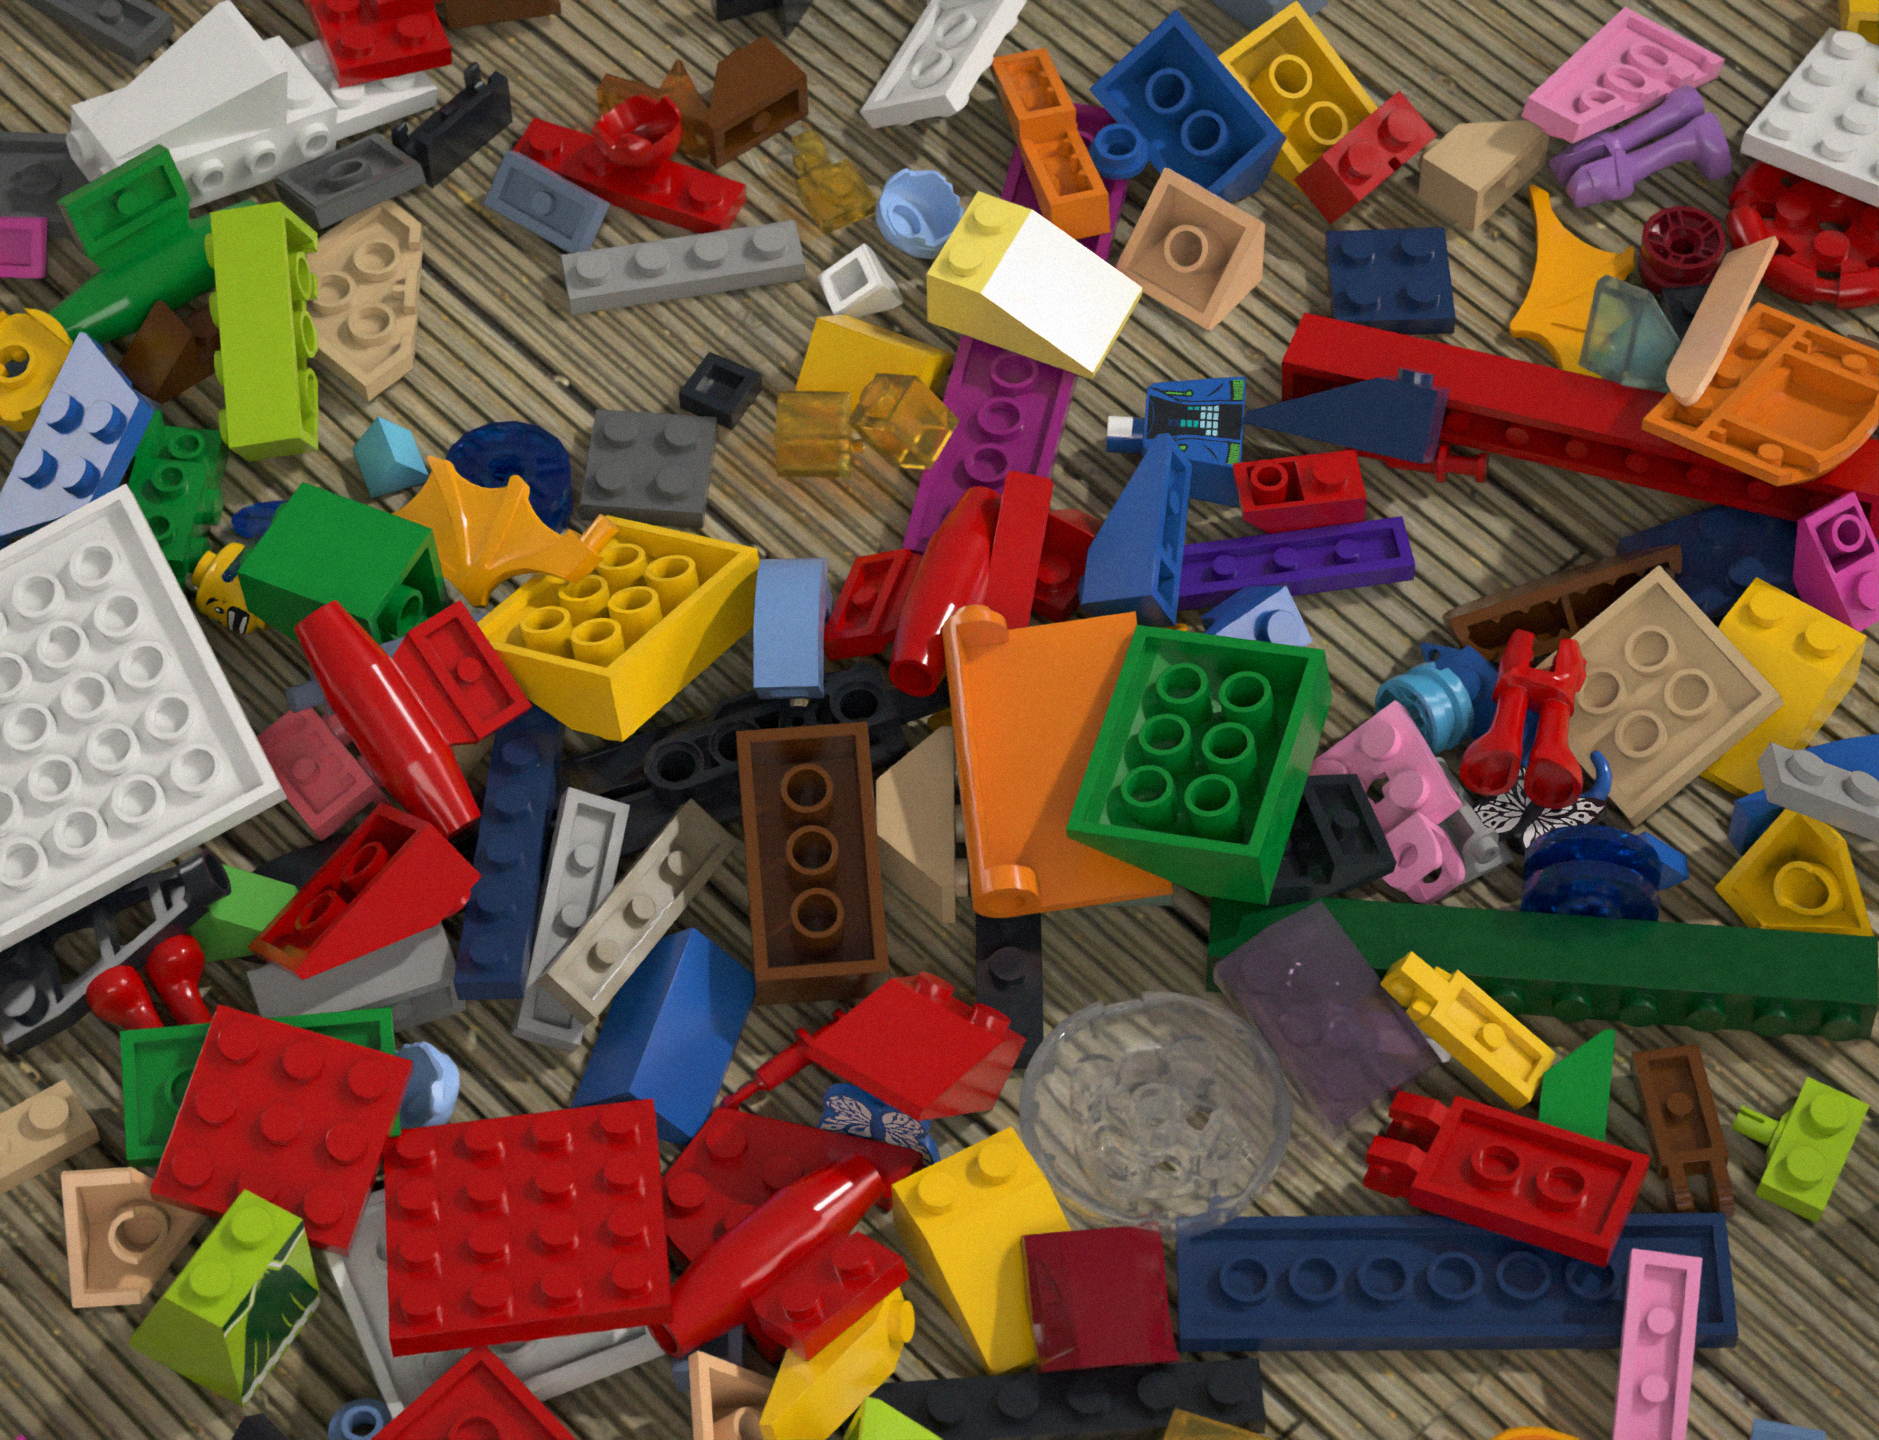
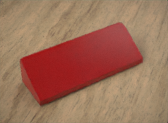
(1018, 546)

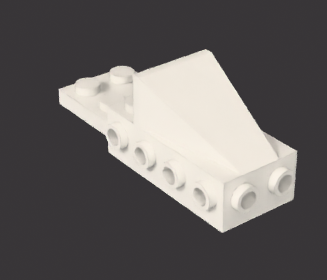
(235, 109)

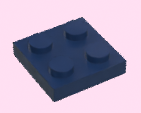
(1391, 279)

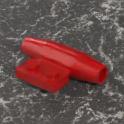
(912, 595)
(411, 708)
(789, 1267)

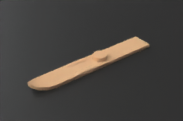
(1718, 320)

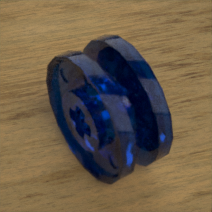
(510, 448)
(1592, 874)

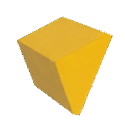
(850, 352)

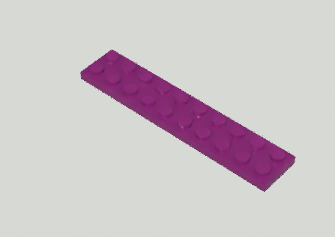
(1006, 402)

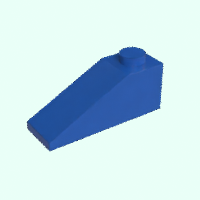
(1141, 543)

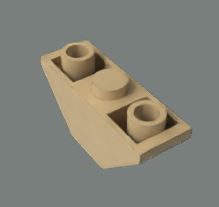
(922, 824)

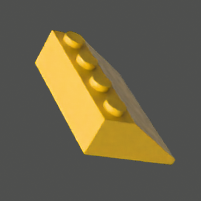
(630, 630)

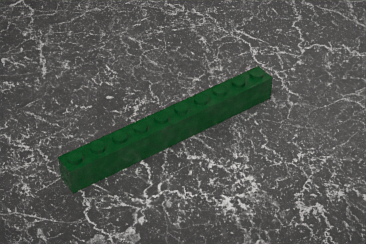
(1607, 966)

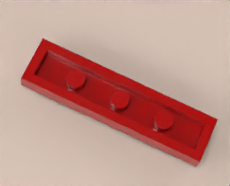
(665, 193)

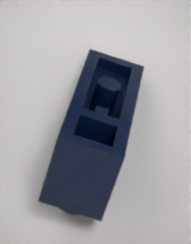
(1378, 415)

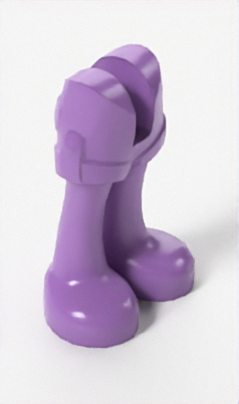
(1602, 171)

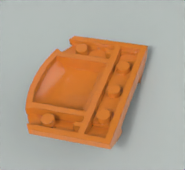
(1781, 402)

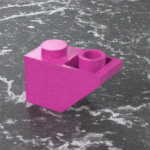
(1838, 563)

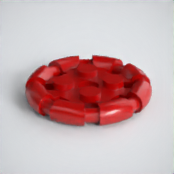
(1802, 242)

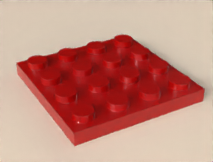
(525, 1228)

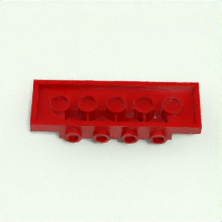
(379, 38)

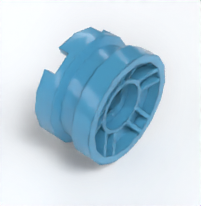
(1435, 703)

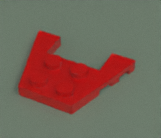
(743, 1162)

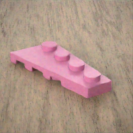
(1617, 76)

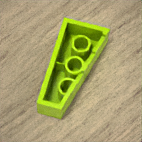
(264, 330)

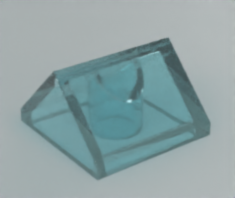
(1628, 336)

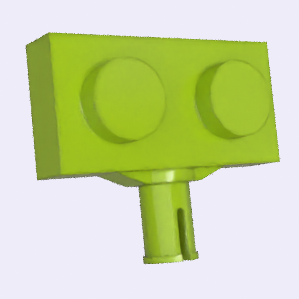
(1805, 1147)

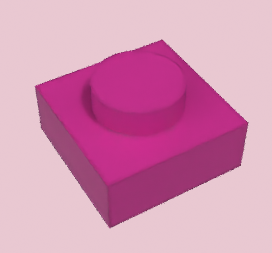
(23, 247)

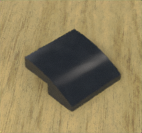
(1331, 843)

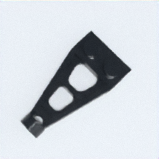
(32, 990)

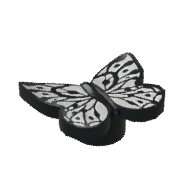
(1522, 821)

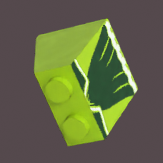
(235, 1301)

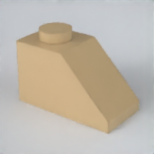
(1480, 167)

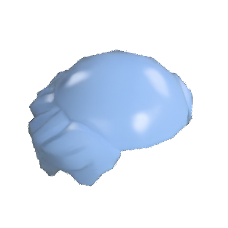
(918, 212)
(432, 1086)

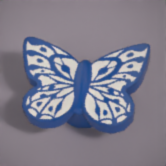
(862, 1115)

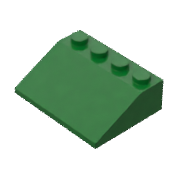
(1204, 759)

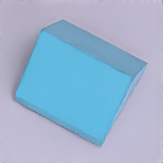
(388, 458)

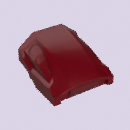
(1097, 1298)

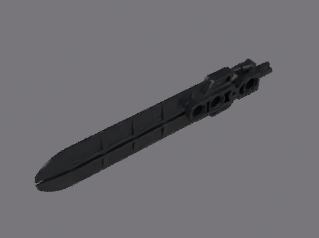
(693, 749)

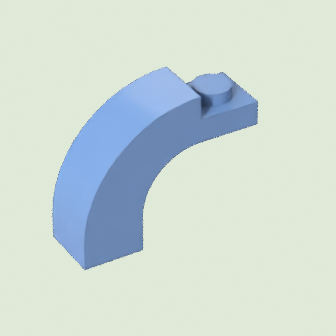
(789, 628)

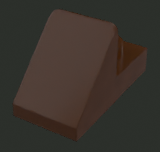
(171, 352)

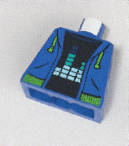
(1204, 422)

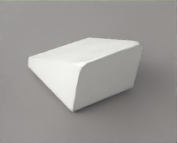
(860, 284)

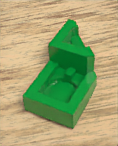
(1578, 1088)

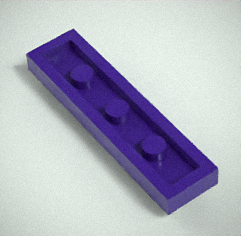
(1300, 559)

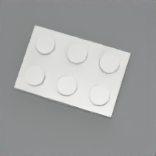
(941, 60)

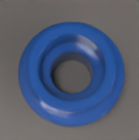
(1119, 152)

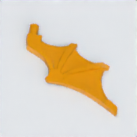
(1563, 286)
(497, 535)

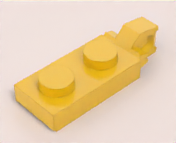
(1471, 1028)

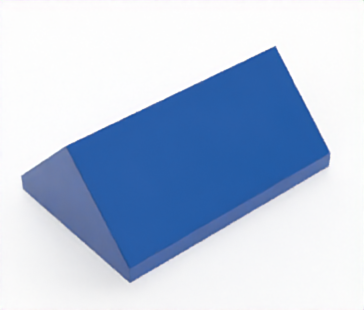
(1191, 112)
(672, 1034)

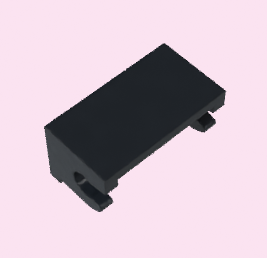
(458, 126)

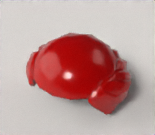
(639, 132)

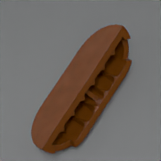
(1554, 604)

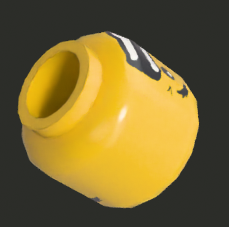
(223, 600)

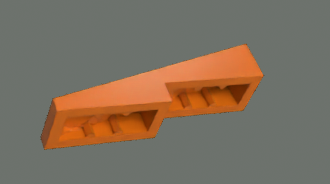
(1050, 144)

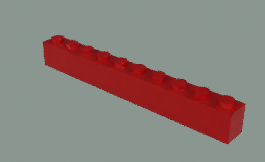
(1558, 419)

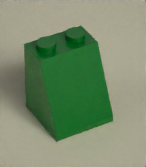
(344, 552)

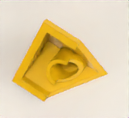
(1797, 880)

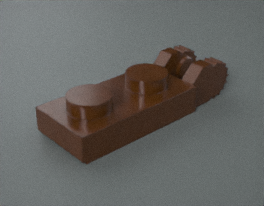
(1682, 1125)

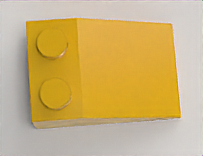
(1299, 86)
(1804, 658)
(965, 1235)

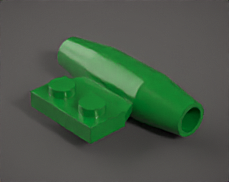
(142, 239)

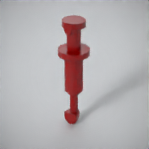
(1441, 466)
(780, 1066)

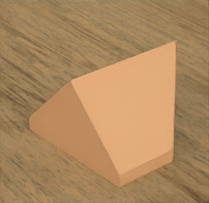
(119, 1235)

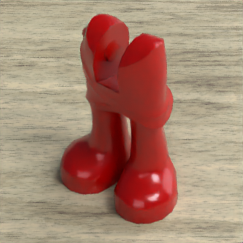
(1494, 759)
(174, 974)

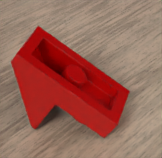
(1063, 562)

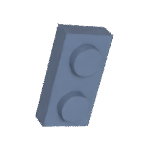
(546, 203)

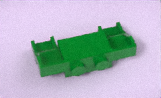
(179, 491)

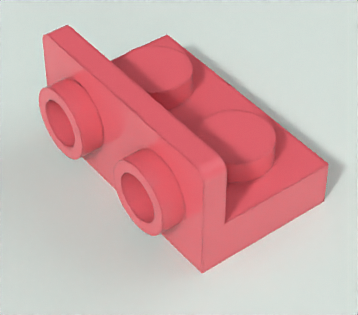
(318, 770)

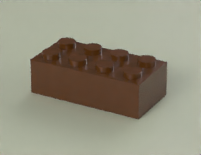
(812, 863)

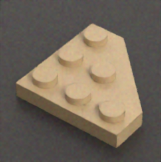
(368, 297)

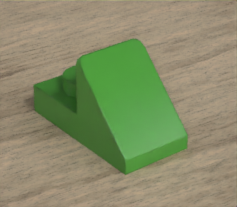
(241, 915)

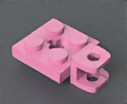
(1413, 803)

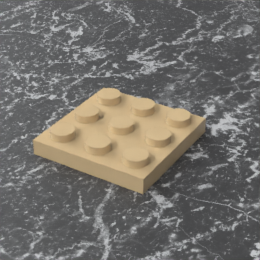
(1660, 695)

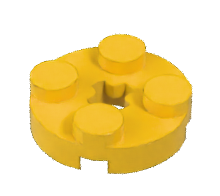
(47, 346)

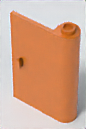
(1023, 738)

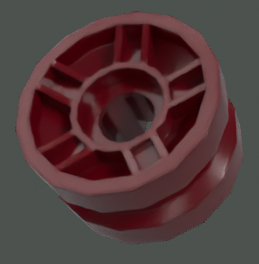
(1680, 249)

